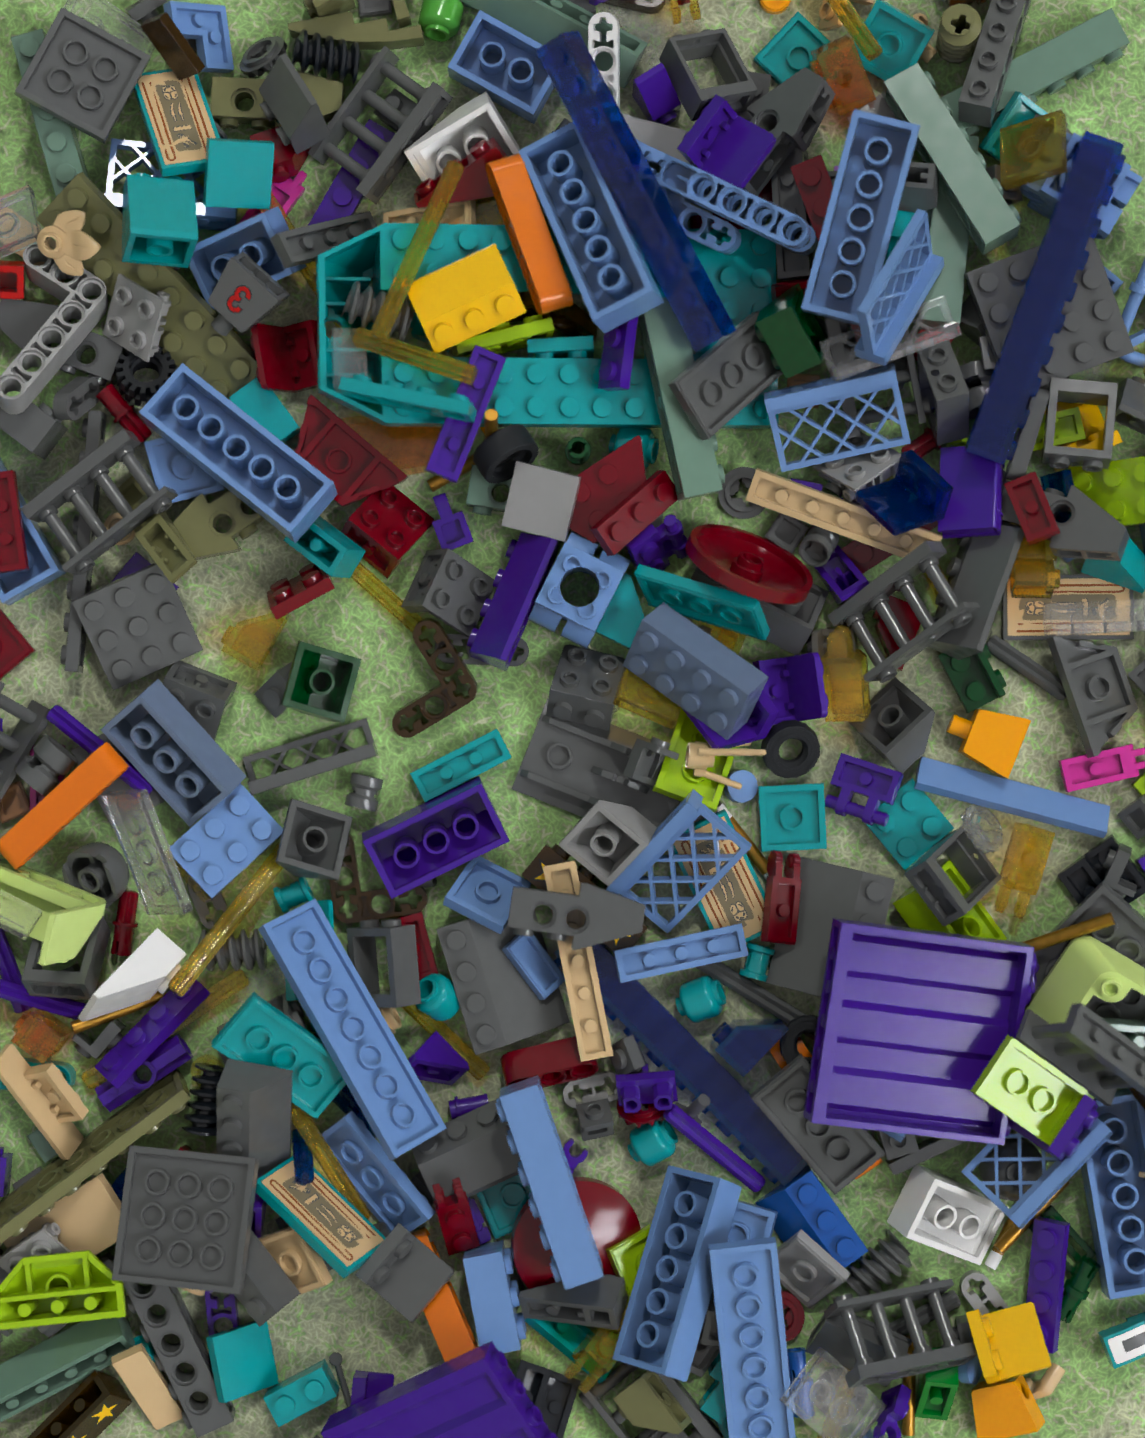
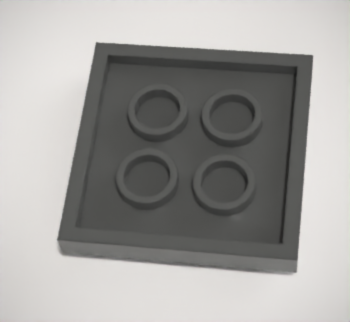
(82, 75)
(137, 625)

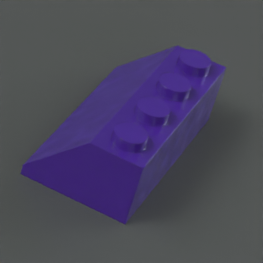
(514, 599)
(435, 837)

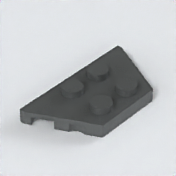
(1094, 689)

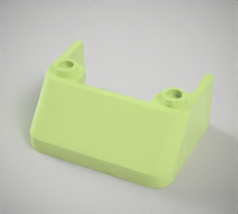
(67, 911)
(1084, 971)

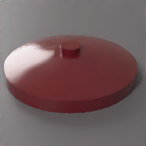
(749, 564)
(608, 1217)

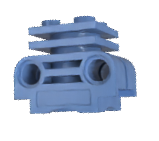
(1045, 192)
(582, 621)

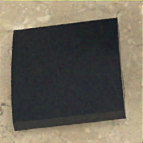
(1088, 873)
(550, 1393)

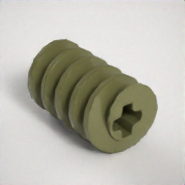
(958, 33)

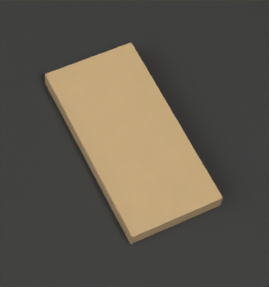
(85, 1218)

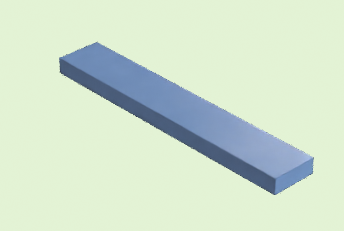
(1012, 797)

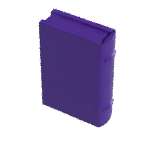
(976, 495)

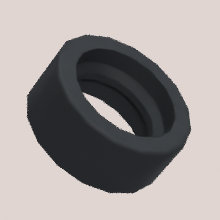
(501, 450)

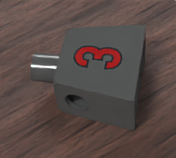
(244, 295)

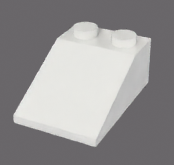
(457, 135)
(138, 978)
(946, 1215)

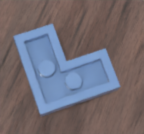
(210, 30)

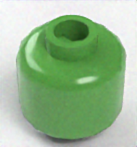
(440, 18)

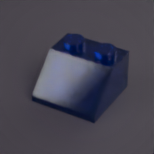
(747, 1041)

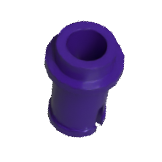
(462, 1106)

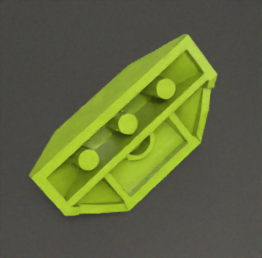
(59, 1291)

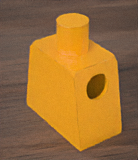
(990, 739)
(1005, 1409)

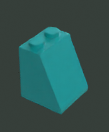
(158, 220)

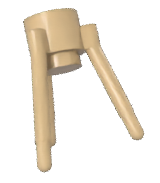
(701, 755)

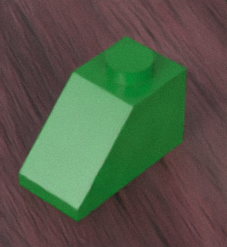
(936, 1393)

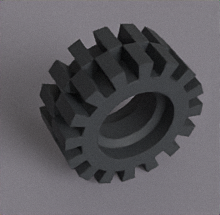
(142, 390)

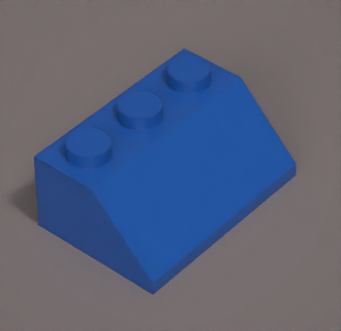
(809, 1207)

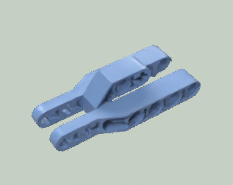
(689, 184)

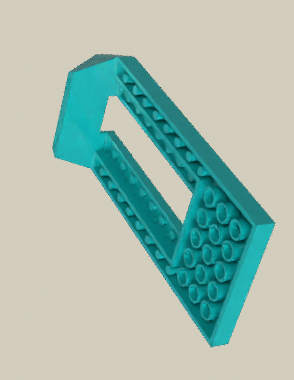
(528, 389)

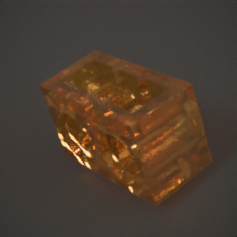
(41, 1035)

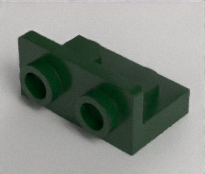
(974, 679)

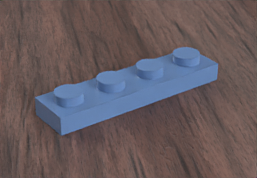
(680, 953)

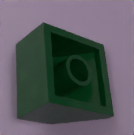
(790, 333)
(321, 682)

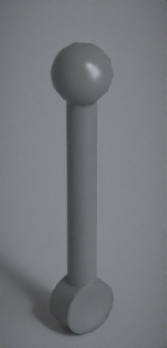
(335, 1359)

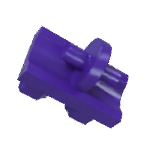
(645, 1089)

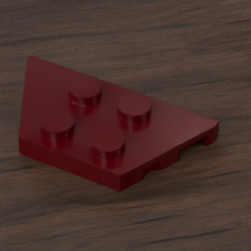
(344, 455)
(607, 485)

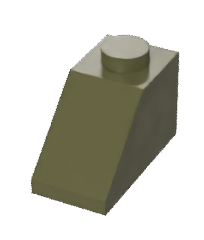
(651, 1405)

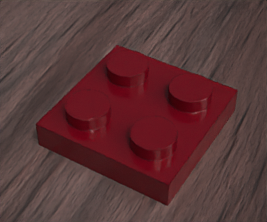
(290, 595)

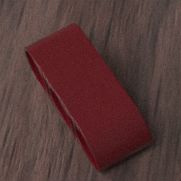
(551, 1061)

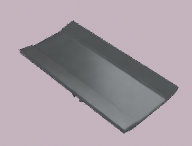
(583, 764)

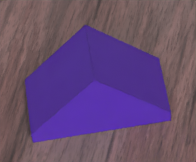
(841, 576)
(437, 1061)

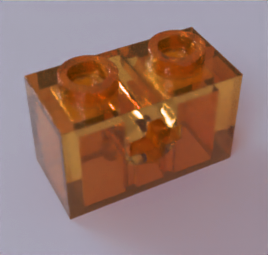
(843, 56)

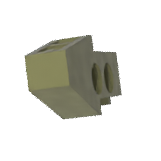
(229, 91)
(199, 522)

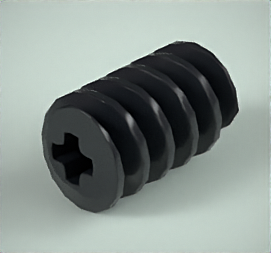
(326, 56)
(205, 1115)

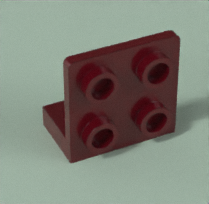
(387, 528)

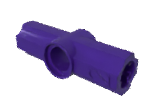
(161, 1062)

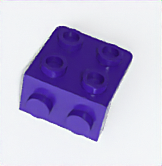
(726, 144)
(795, 686)
(755, 729)
(1066, 1140)

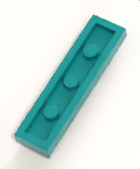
(394, 395)

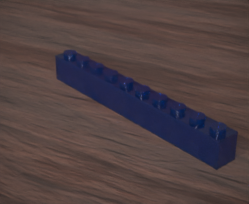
(635, 189)
(1044, 297)
(694, 1068)

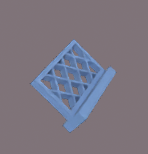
(207, 217)
(898, 292)
(826, 391)
(664, 836)
(1048, 1184)

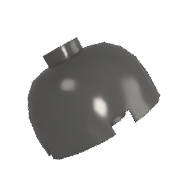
(97, 870)
(1009, 1170)

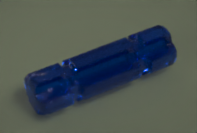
(302, 1160)

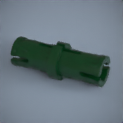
(581, 443)
(1077, 1287)

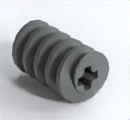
(367, 308)
(239, 950)
(879, 1266)

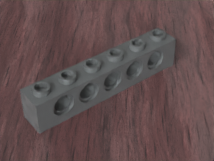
(992, 61)
(199, 1415)

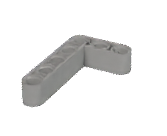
(55, 329)

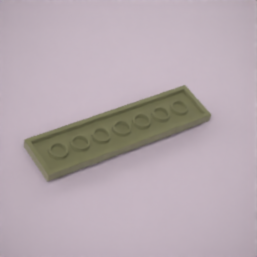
(188, 334)
(92, 1156)

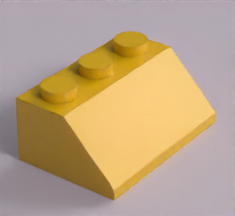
(465, 298)

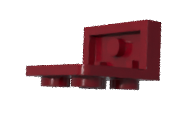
(286, 356)

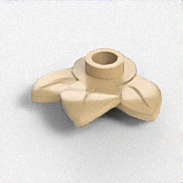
(71, 243)

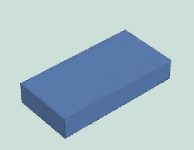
(534, 965)

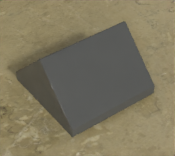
(313, 841)

